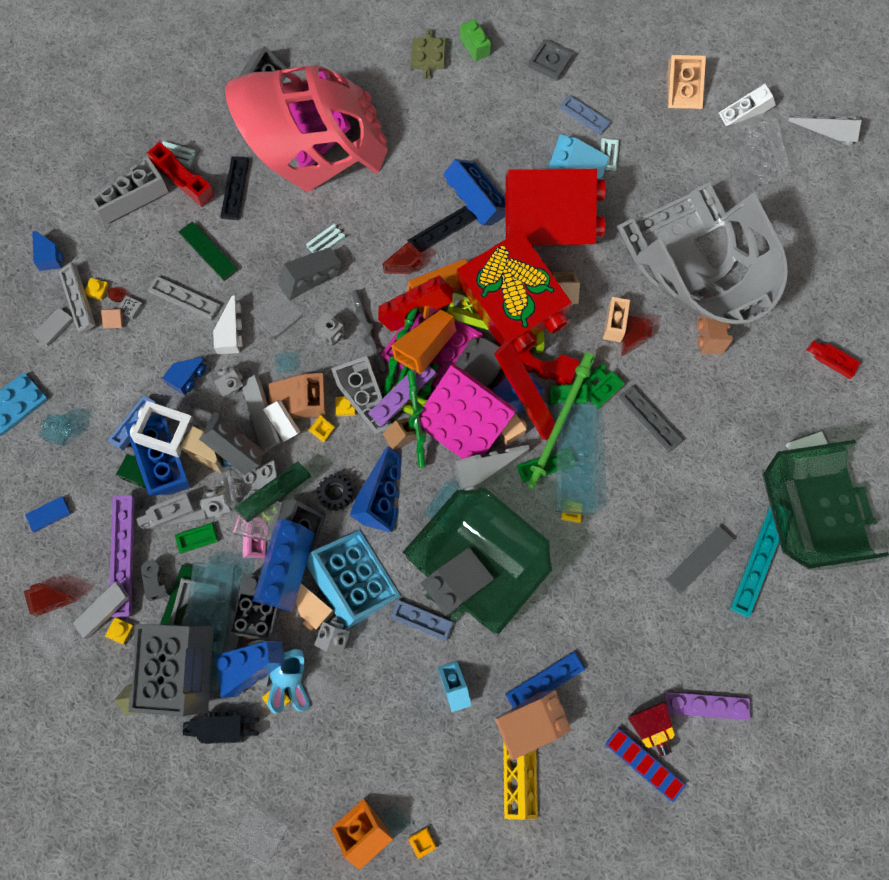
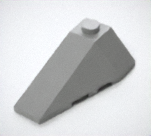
(841, 128)
(360, 388)
(477, 471)

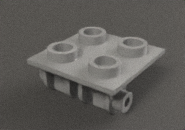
(259, 477)

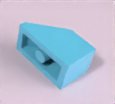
(454, 686)

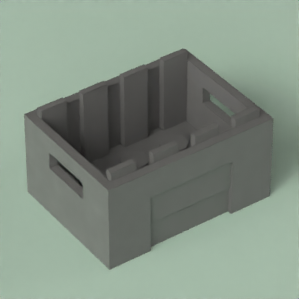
(177, 658)

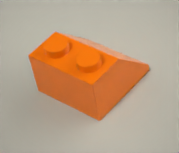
(361, 834)

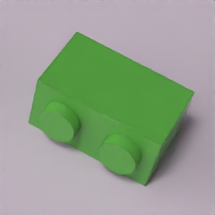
(475, 40)

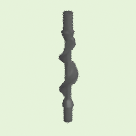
(368, 337)

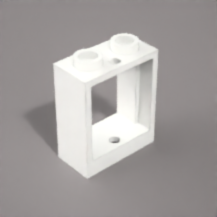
(173, 448)

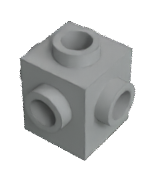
(329, 329)
(227, 380)
(213, 502)
(332, 637)

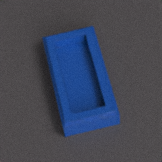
(48, 514)

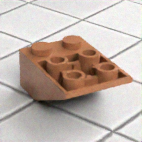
(301, 395)

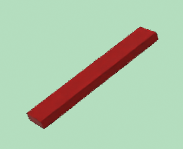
(525, 389)

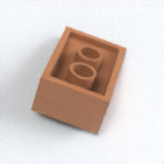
(533, 724)

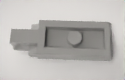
(167, 512)

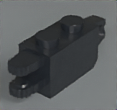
(220, 729)

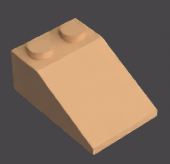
(686, 81)

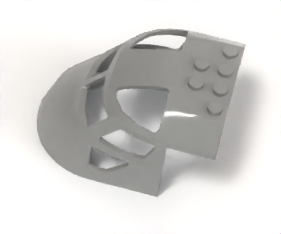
(667, 245)

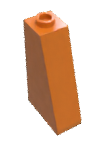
(448, 273)
(424, 341)

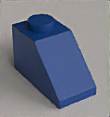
(45, 253)

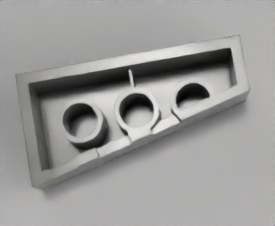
(129, 192)

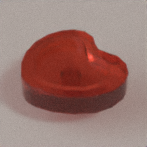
(116, 294)

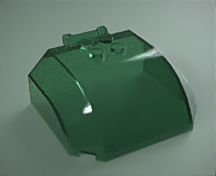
(818, 507)
(501, 541)

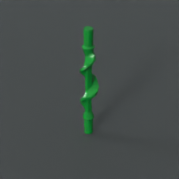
(392, 362)
(414, 420)

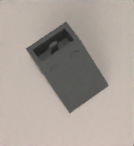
(250, 617)

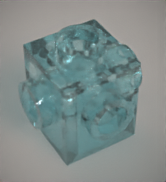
(56, 429)

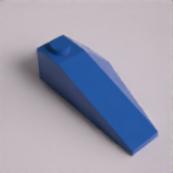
(376, 499)

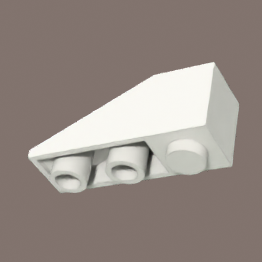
(748, 106)
(225, 333)

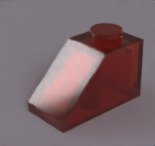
(404, 261)
(635, 334)
(44, 599)

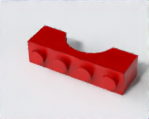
(191, 184)
(433, 293)
(559, 370)

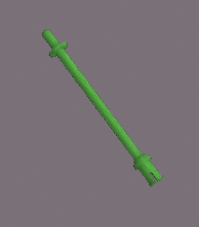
(582, 372)

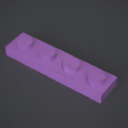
(399, 397)
(708, 706)

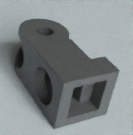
(152, 581)

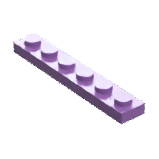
(122, 548)

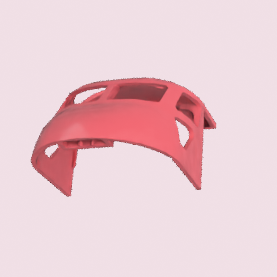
(264, 119)

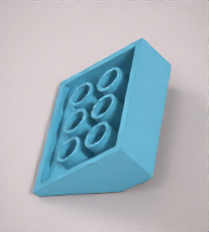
(575, 154)
(351, 579)

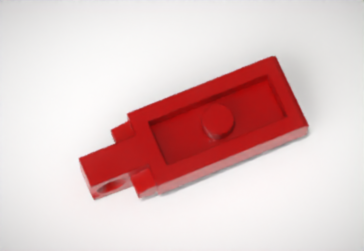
(834, 358)

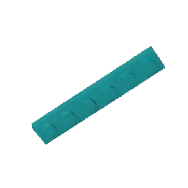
(756, 567)

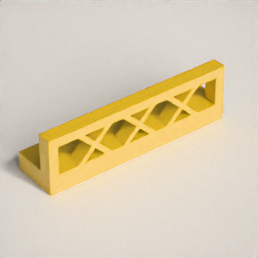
(526, 793)

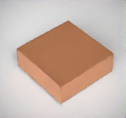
(112, 318)

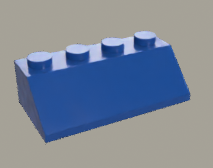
(476, 191)
(160, 471)
(284, 565)

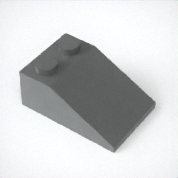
(457, 581)

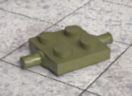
(428, 53)

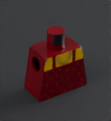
(654, 727)

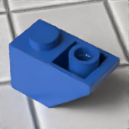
(181, 374)

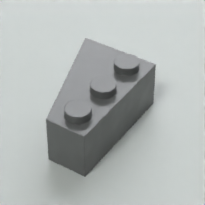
(308, 271)

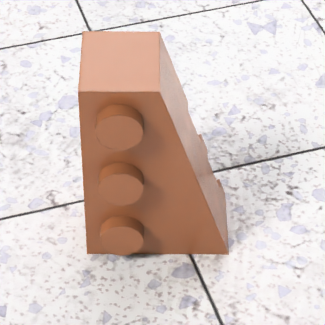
(713, 335)

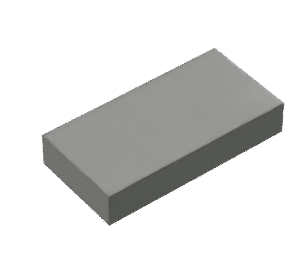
(53, 326)

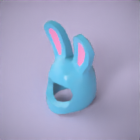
(288, 676)

